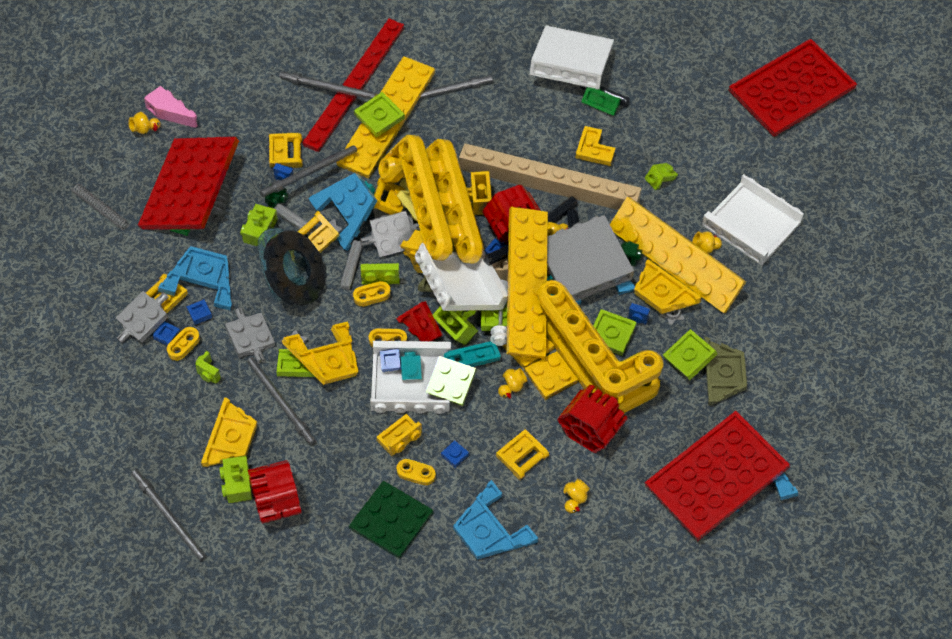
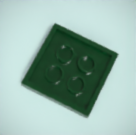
(391, 519)

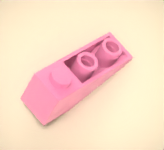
(166, 107)

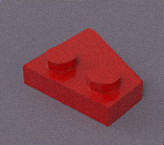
(421, 322)

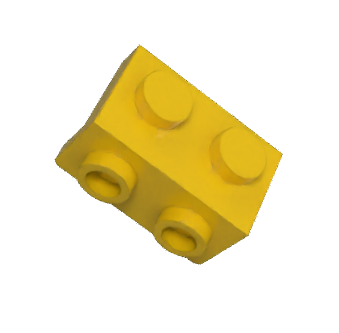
(399, 435)

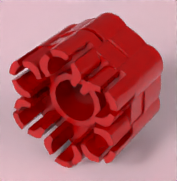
(498, 209)
(590, 421)
(274, 491)

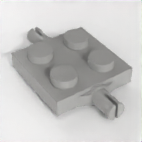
(390, 232)
(142, 317)
(249, 335)

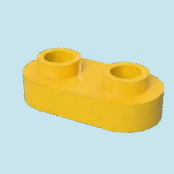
(371, 293)
(386, 335)
(182, 344)
(415, 472)

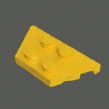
(663, 290)
(230, 435)

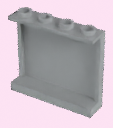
(587, 258)

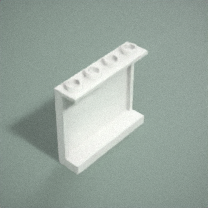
(571, 57)
(753, 220)
(461, 284)
(400, 395)

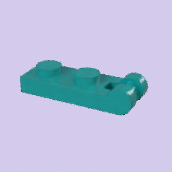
(475, 354)

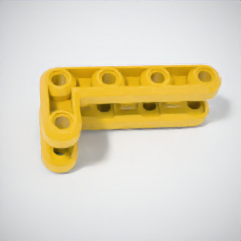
(421, 171)
(590, 355)

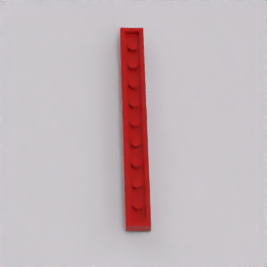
(357, 79)

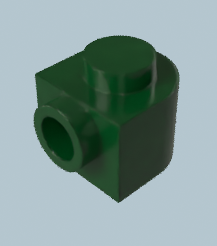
(276, 198)
(632, 252)

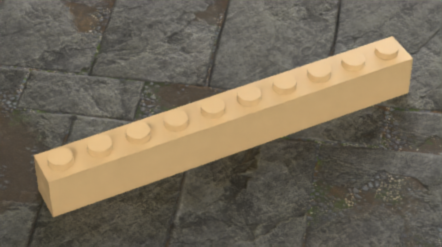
(547, 177)

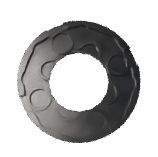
(275, 273)

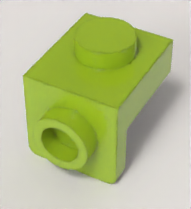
(660, 173)
(205, 370)

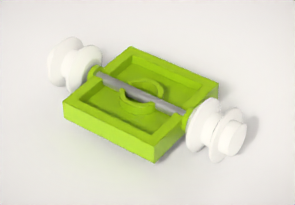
(496, 322)

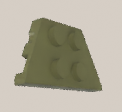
(725, 373)

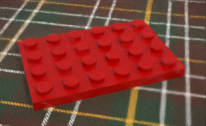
(792, 87)
(188, 183)
(717, 475)

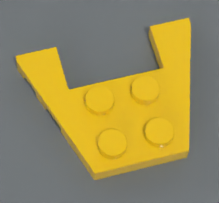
(327, 362)

